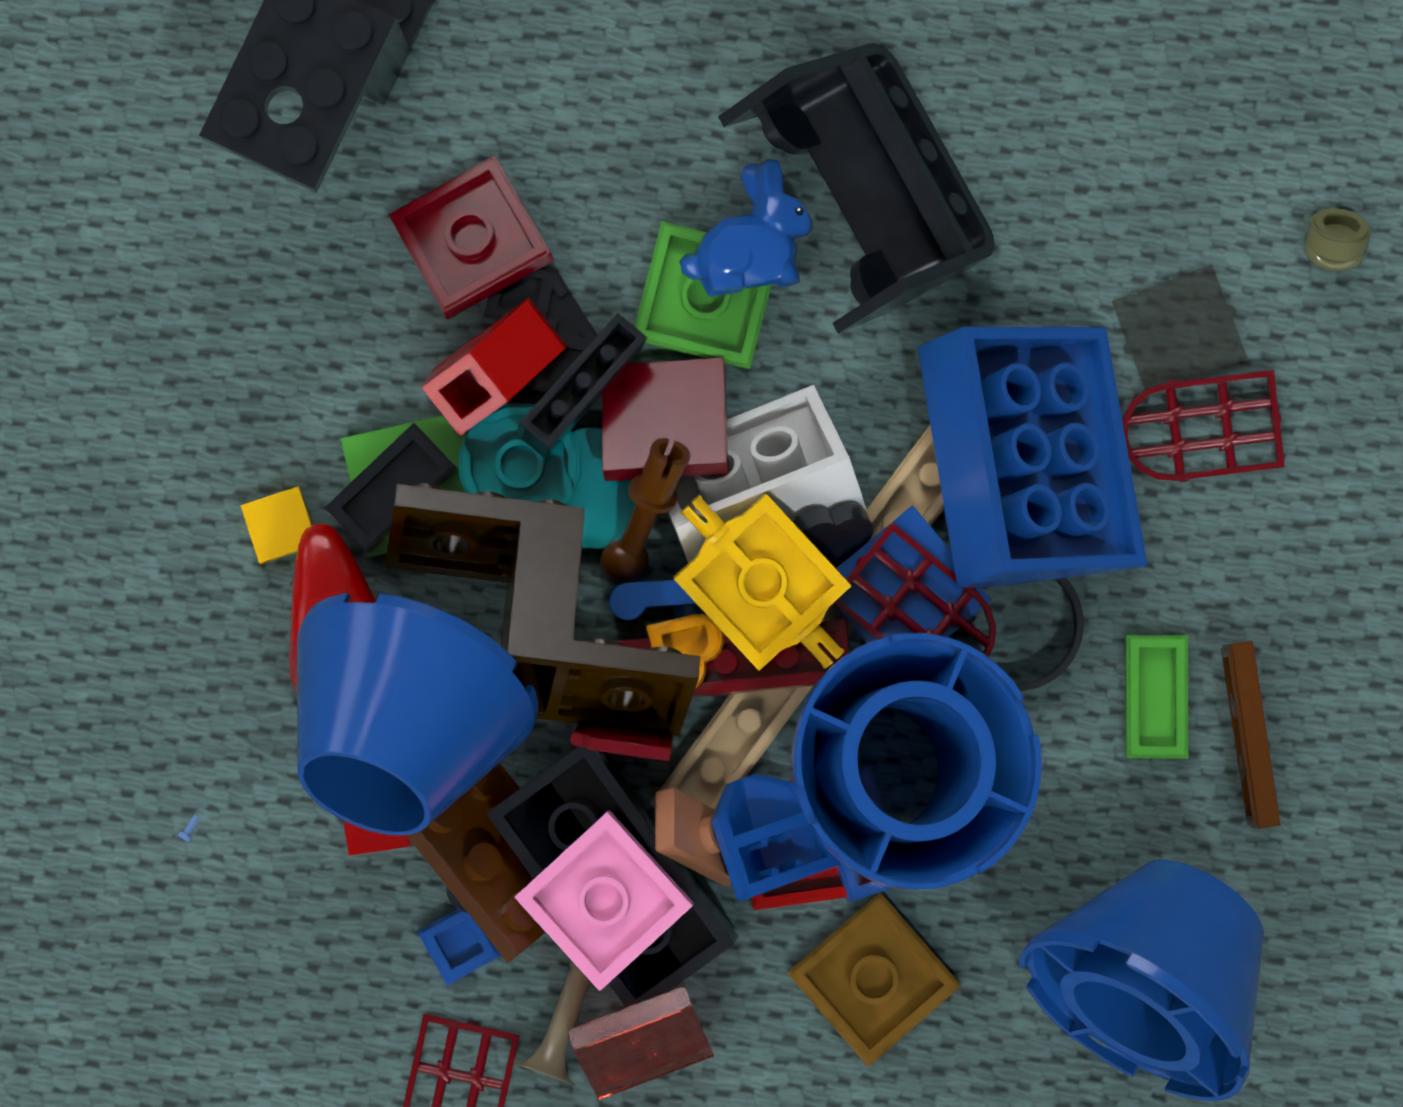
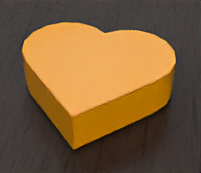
(691, 636)

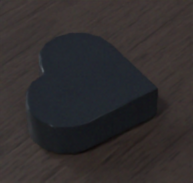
(836, 531)

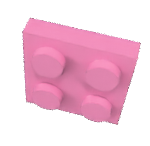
(604, 900)

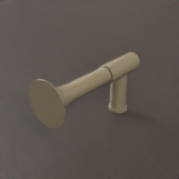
(551, 1054)

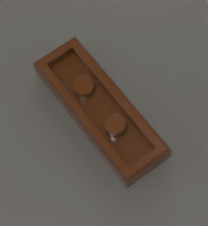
(1250, 735)

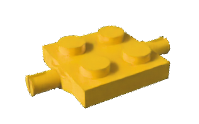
(762, 581)

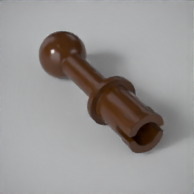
(653, 494)

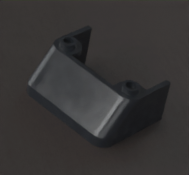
(882, 170)

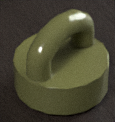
(1337, 239)

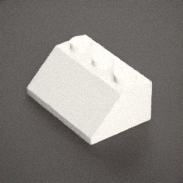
(778, 450)

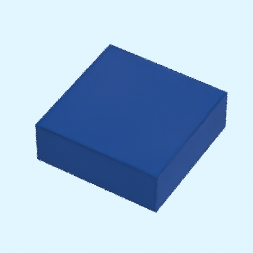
(457, 945)

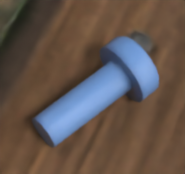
(185, 835)

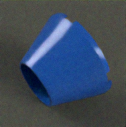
(401, 710)
(981, 746)
(1158, 976)

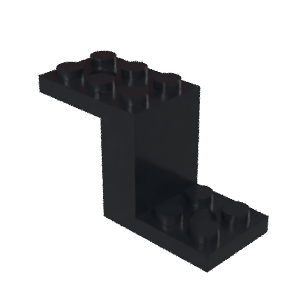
(329, 58)

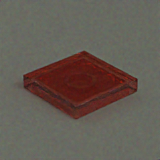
(640, 1043)

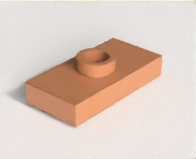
(687, 834)

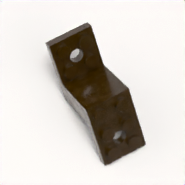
(538, 556)

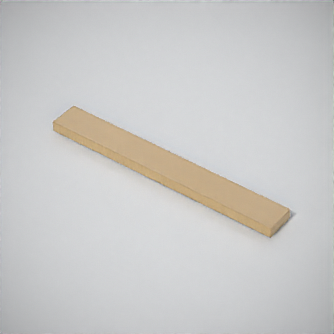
(753, 719)

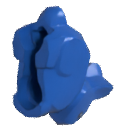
(755, 246)

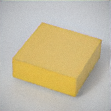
(277, 523)

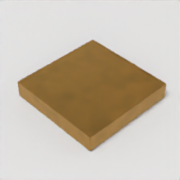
(874, 979)

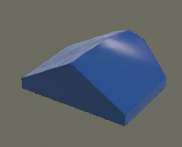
(766, 836)

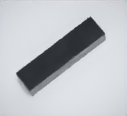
(581, 385)

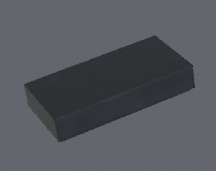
(368, 501)

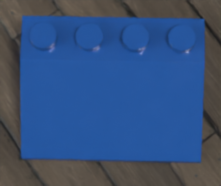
(1031, 454)

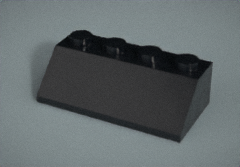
(561, 807)

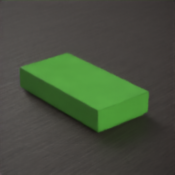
(1156, 696)

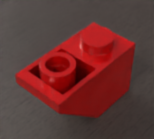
(493, 366)

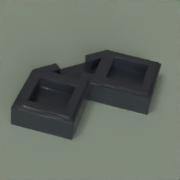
(558, 307)

